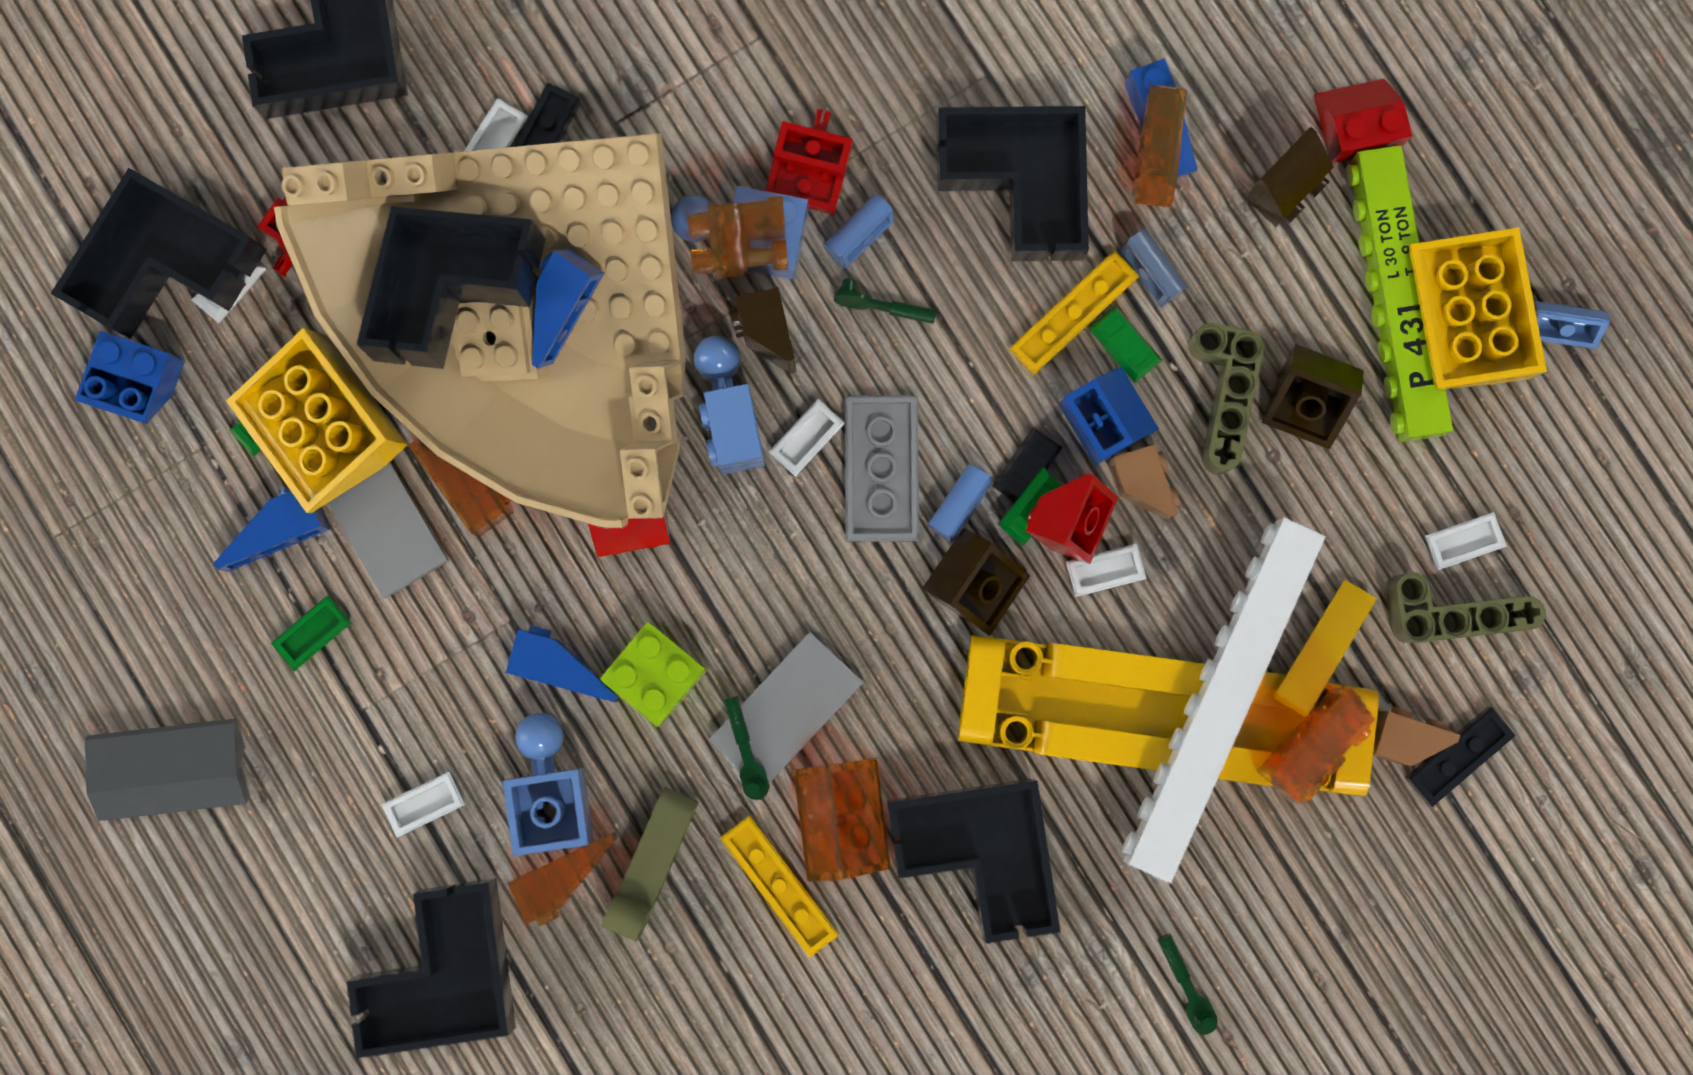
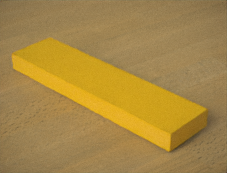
(1073, 313)
(1324, 648)
(779, 886)

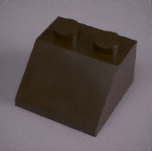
(1292, 179)
(764, 327)
(1313, 396)
(976, 581)

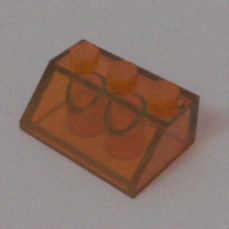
(1318, 745)
(841, 820)

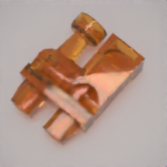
(730, 233)

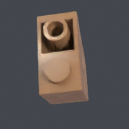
(1143, 481)
(1408, 740)

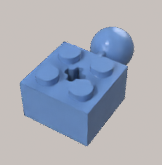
(795, 219)
(727, 408)
(539, 739)

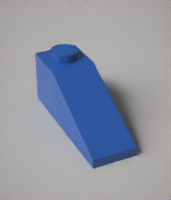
(1137, 89)
(560, 300)
(274, 528)
(552, 663)

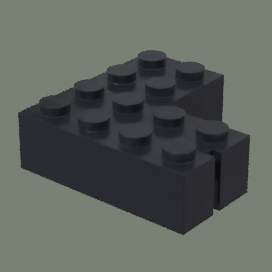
(333, 63)
(1033, 155)
(141, 243)
(432, 264)
(997, 835)
(458, 989)

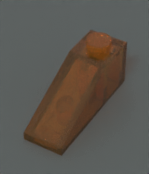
(1159, 146)
(472, 500)
(553, 884)

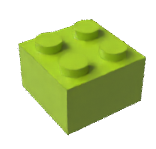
(653, 674)

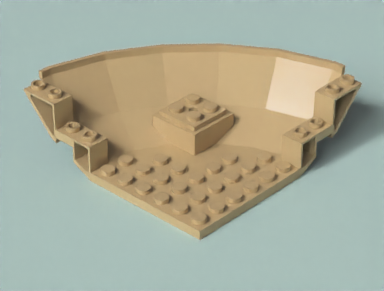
(546, 436)

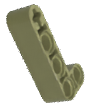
(1225, 399)
(1466, 615)
(650, 865)

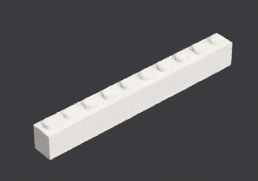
(1223, 699)

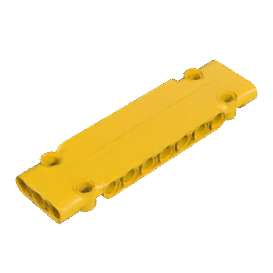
(1125, 710)

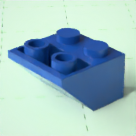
(128, 378)
(1107, 415)

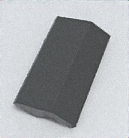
(165, 769)

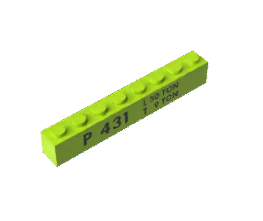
(1387, 230)

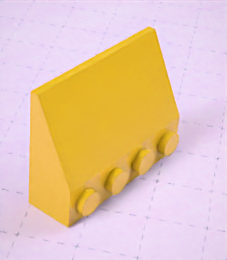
(1477, 309)
(315, 420)

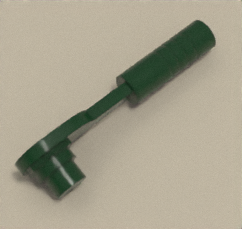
(849, 297)
(752, 774)
(1197, 1008)

